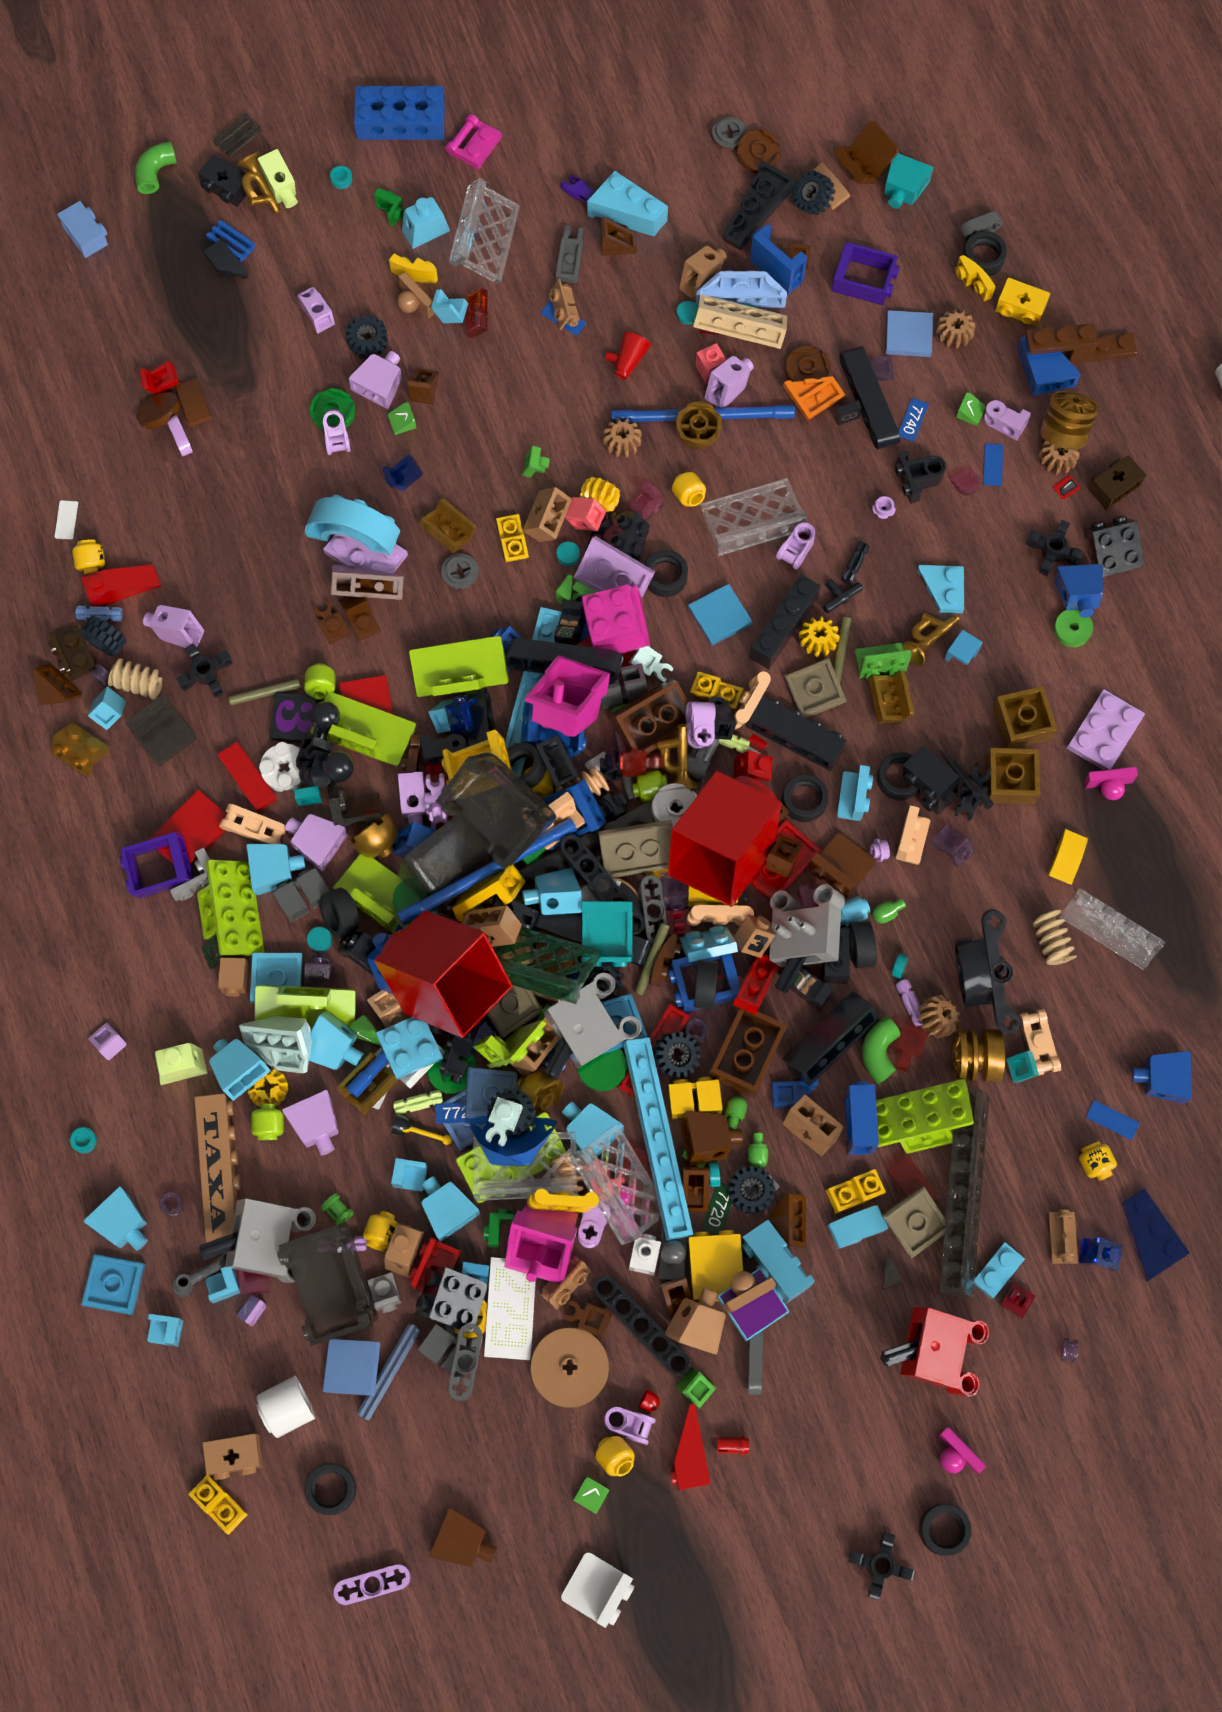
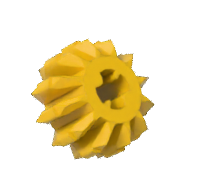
(604, 492)
(825, 642)

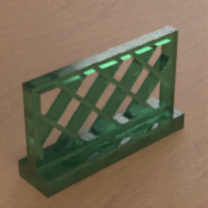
(541, 981)

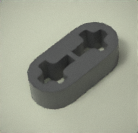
(988, 222)

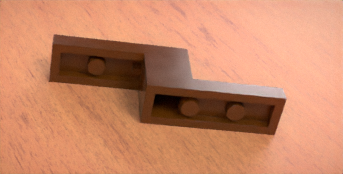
(1080, 343)

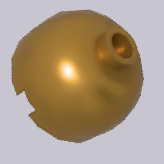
(698, 425)
(376, 838)
(541, 1090)

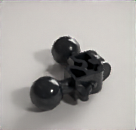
(314, 759)

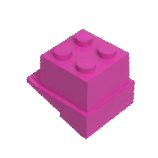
(616, 619)
(568, 696)
(541, 1243)

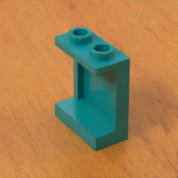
(608, 929)

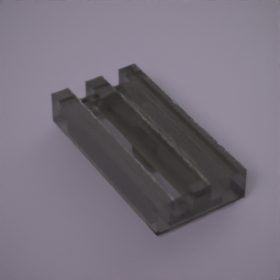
(240, 137)

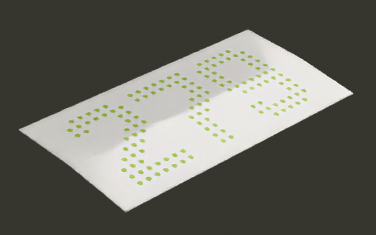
(509, 1313)

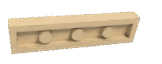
(740, 322)

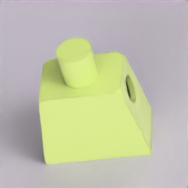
(278, 178)
(180, 1063)

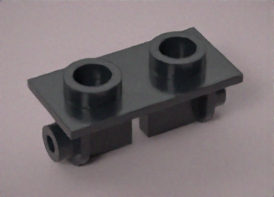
(453, 1066)

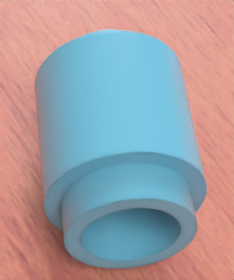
(854, 910)

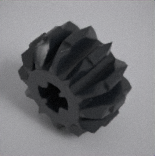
(613, 971)

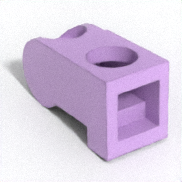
(316, 309)
(1005, 419)

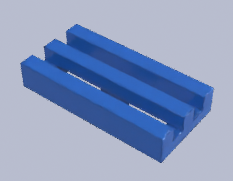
(235, 234)

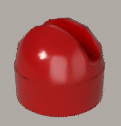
(649, 1401)

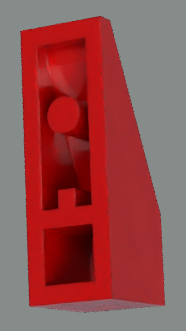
(119, 583)
(690, 1461)

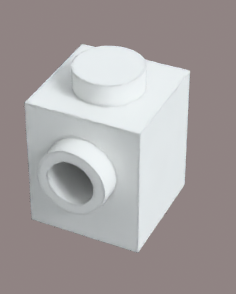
(645, 1254)

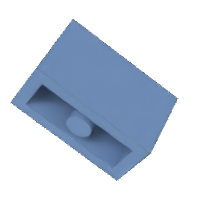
(83, 229)

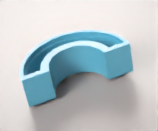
(352, 520)

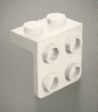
(597, 1590)

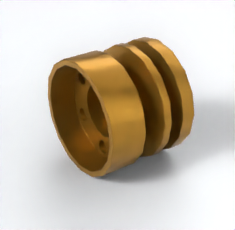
(1069, 420)
(983, 1055)

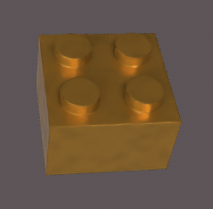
(1025, 718)
(1013, 776)

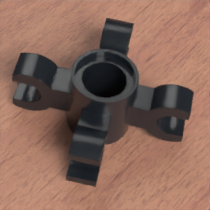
(1057, 539)
(188, 679)
(968, 801)
(878, 1579)

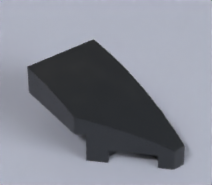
(224, 260)

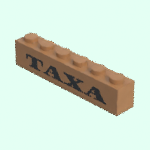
(217, 1163)

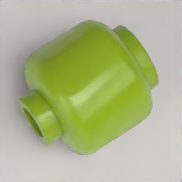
(319, 681)
(649, 785)
(267, 1122)

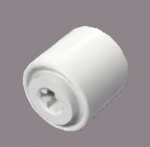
(284, 1407)

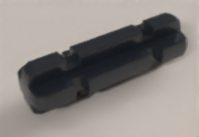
(855, 563)

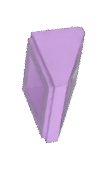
(107, 1041)
(252, 1310)

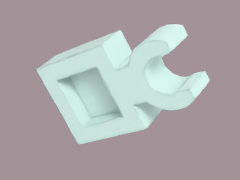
(650, 662)
(503, 1117)

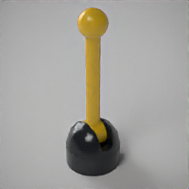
(403, 1125)

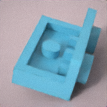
(853, 794)

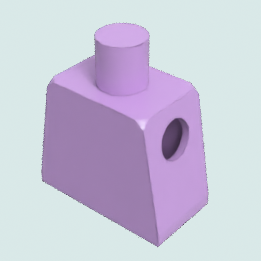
(377, 379)
(728, 381)
(175, 625)
(412, 789)
(316, 839)
(314, 1121)

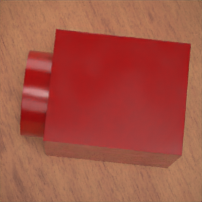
(724, 837)
(443, 973)

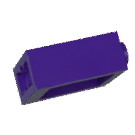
(871, 258)
(180, 859)

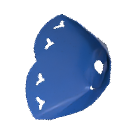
(517, 1150)

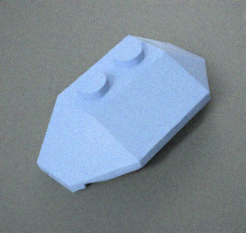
(745, 287)

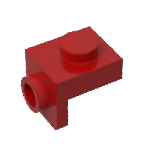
(159, 379)
(753, 765)

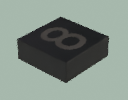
(848, 412)

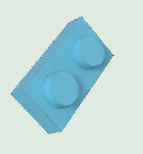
(998, 1270)

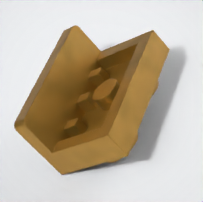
(448, 526)
(891, 698)
(78, 748)
(374, 1092)

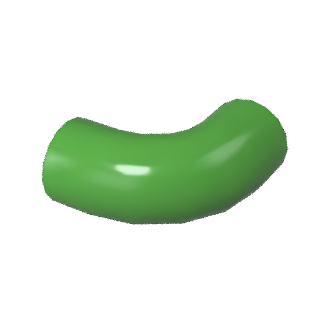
(150, 163)
(875, 1048)

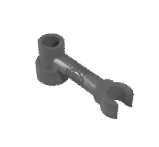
(195, 1277)

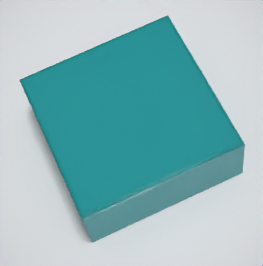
(308, 796)
(1022, 1066)

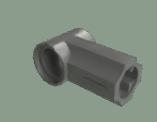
(699, 760)

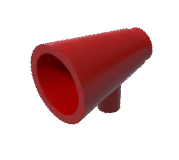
(630, 354)

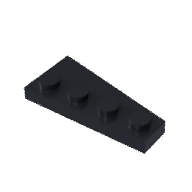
(763, 198)

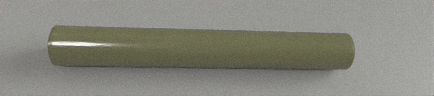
(841, 647)
(264, 692)
(652, 956)

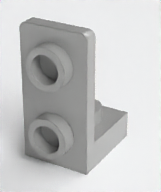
(188, 888)

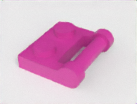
(479, 145)

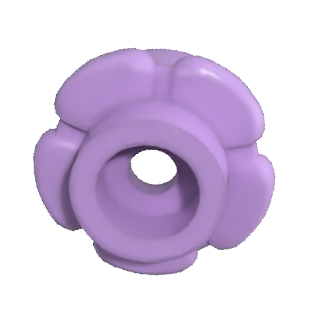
(884, 502)
(879, 850)

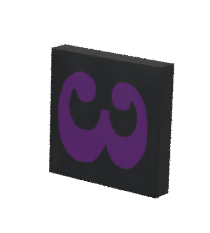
(291, 717)

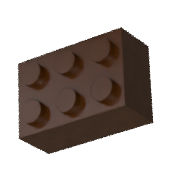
(651, 717)
(748, 1051)

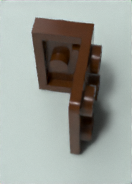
(868, 154)
(842, 864)

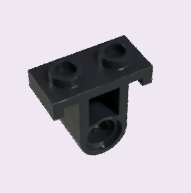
(916, 474)
(357, 948)

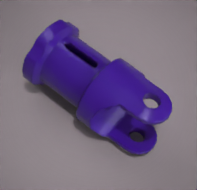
(578, 189)

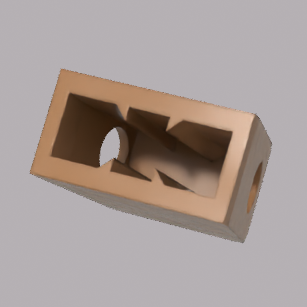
(700, 269)
(404, 1249)
(698, 1323)

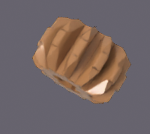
(955, 328)
(614, 440)
(1058, 458)
(939, 1016)

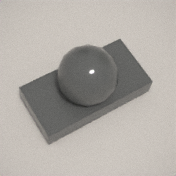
(672, 1258)

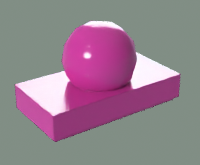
(1111, 781)
(958, 1454)

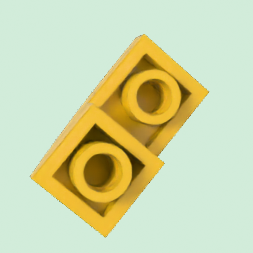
(419, 271)
(974, 274)
(512, 538)
(711, 686)
(1068, 856)
(855, 1191)
(218, 1504)

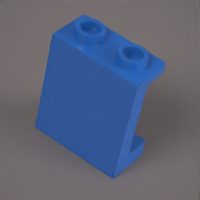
(779, 266)
(535, 734)
(585, 805)

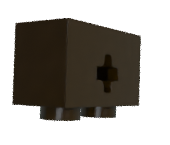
(1117, 482)

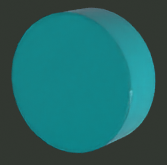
(341, 177)
(686, 312)
(568, 554)
(319, 939)
(900, 965)
(83, 1140)
(714, 1174)

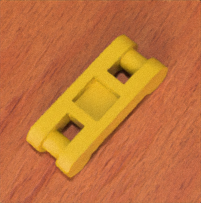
(562, 1201)

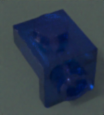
(403, 473)
(459, 714)
(1101, 1253)

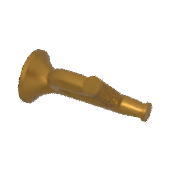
(251, 164)
(923, 642)
(681, 767)

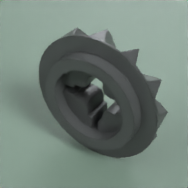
(736, 127)
(466, 564)

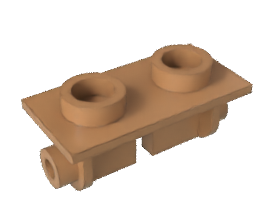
(562, 297)
(1063, 1237)
(575, 1276)

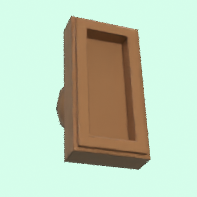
(413, 297)
(745, 1287)

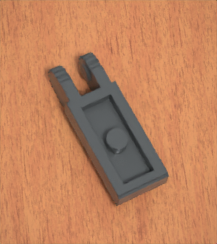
(570, 256)

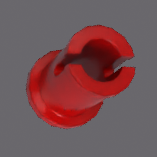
(731, 1445)

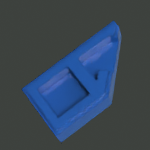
(788, 1093)

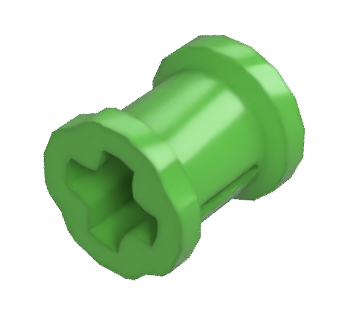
(336, 1209)

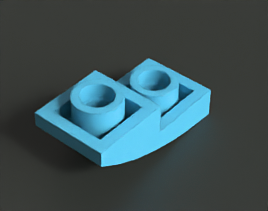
(857, 1226)

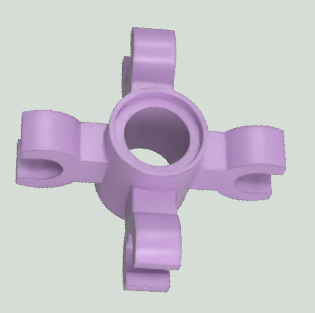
(432, 808)

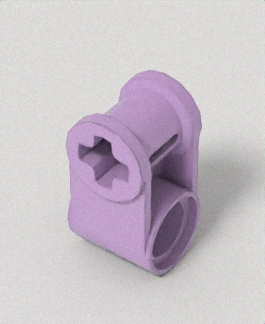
(335, 434)
(795, 549)
(700, 721)
(595, 1221)
(631, 1425)

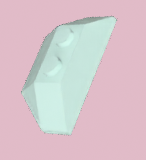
(280, 1042)

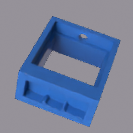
(723, 997)
(861, 1119)

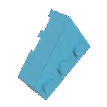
(628, 205)
(776, 1261)

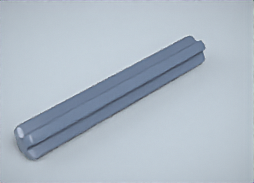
(389, 1371)

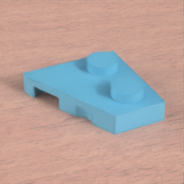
(945, 586)

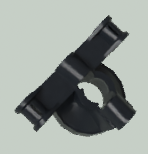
(976, 973)

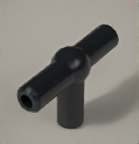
(841, 596)

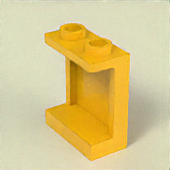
(494, 745)
(504, 884)
(714, 1261)

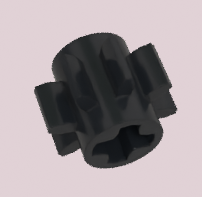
(611, 766)
(613, 806)

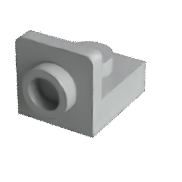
(384, 1293)

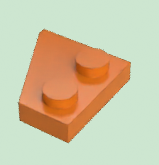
(814, 395)

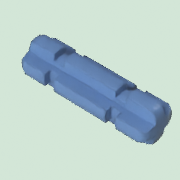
(104, 613)

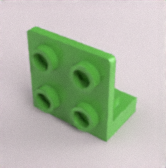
(881, 660)

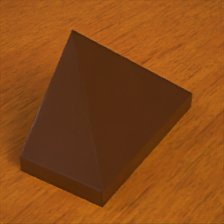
(53, 686)
(790, 1219)

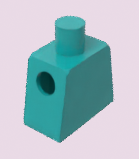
(906, 180)

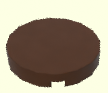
(758, 146)
(806, 363)
(157, 410)

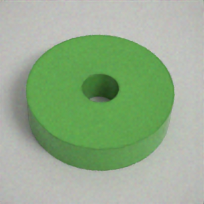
(1066, 635)

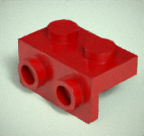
(433, 1254)

